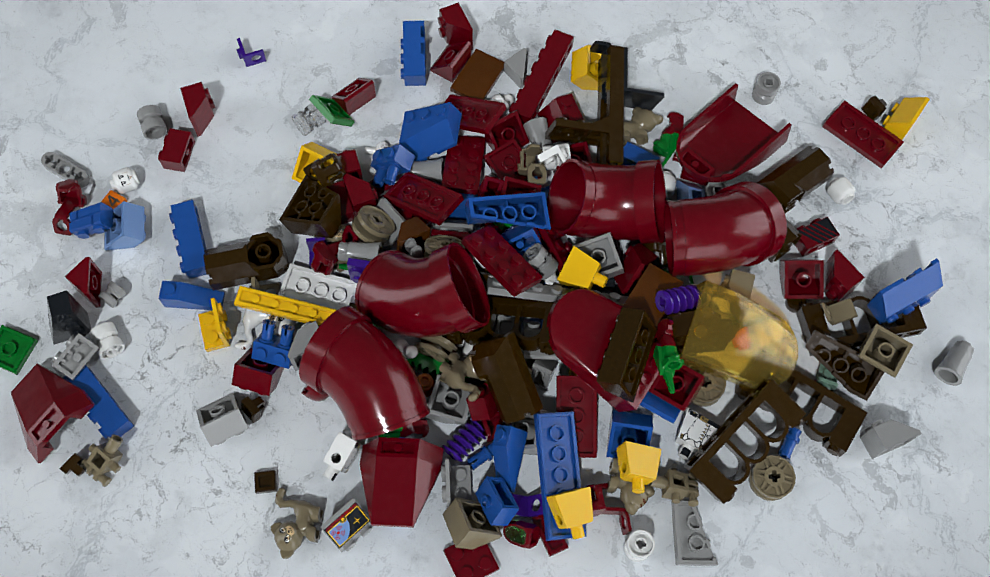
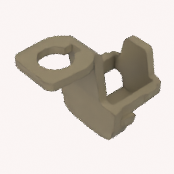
(532, 169)

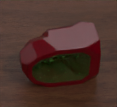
(522, 533)

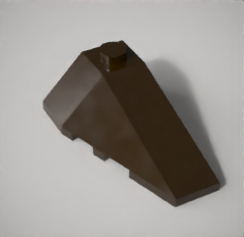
(844, 364)

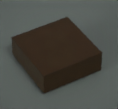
(265, 482)

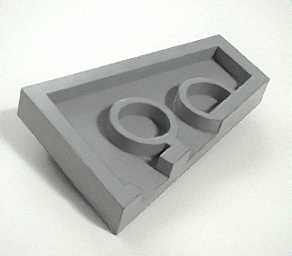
(689, 538)

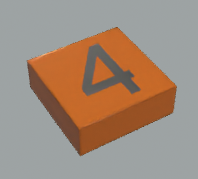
(113, 199)

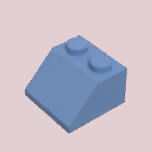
(127, 227)

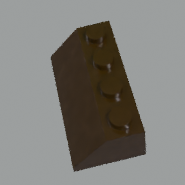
(627, 353)

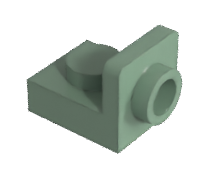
(825, 378)

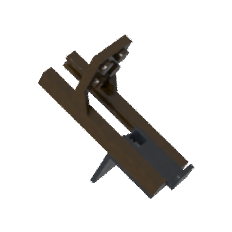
(612, 98)

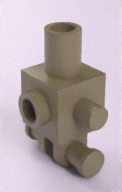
(103, 459)
(676, 486)

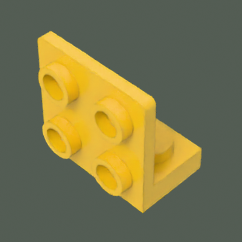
(214, 328)

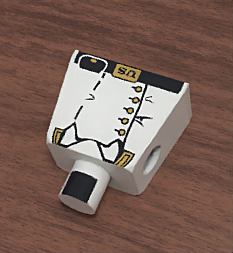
(693, 433)
(347, 449)

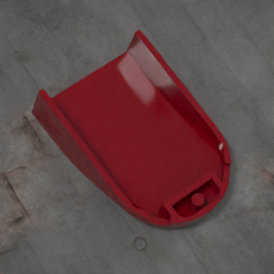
(726, 141)
(581, 334)

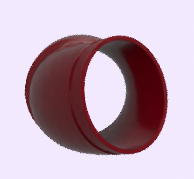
(606, 198)
(723, 230)
(423, 294)
(362, 375)

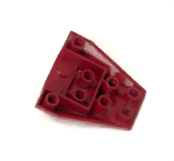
(44, 405)
(398, 478)

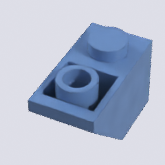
(688, 190)

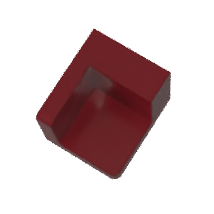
(489, 426)

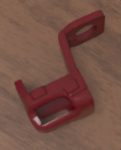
(69, 202)
(325, 255)
(600, 508)

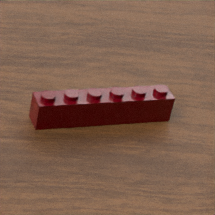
(542, 76)

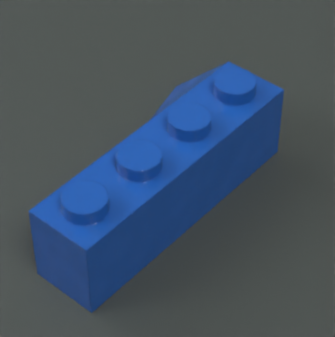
(515, 209)

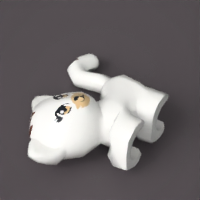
(253, 318)

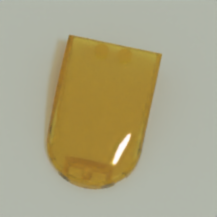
(738, 339)

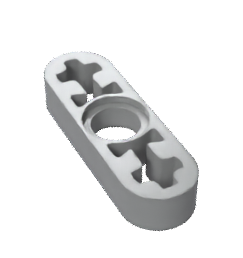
(61, 162)

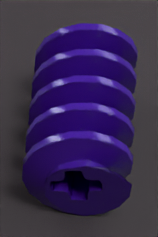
(677, 299)
(464, 441)

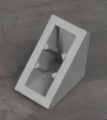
(515, 67)
(543, 371)

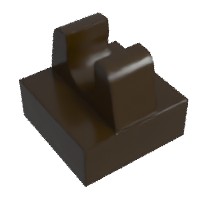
(874, 107)
(252, 408)
(72, 464)

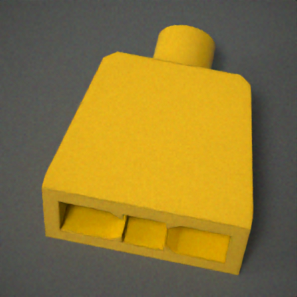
(581, 271)
(638, 464)
(572, 510)

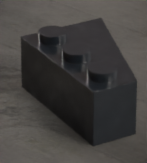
(66, 317)

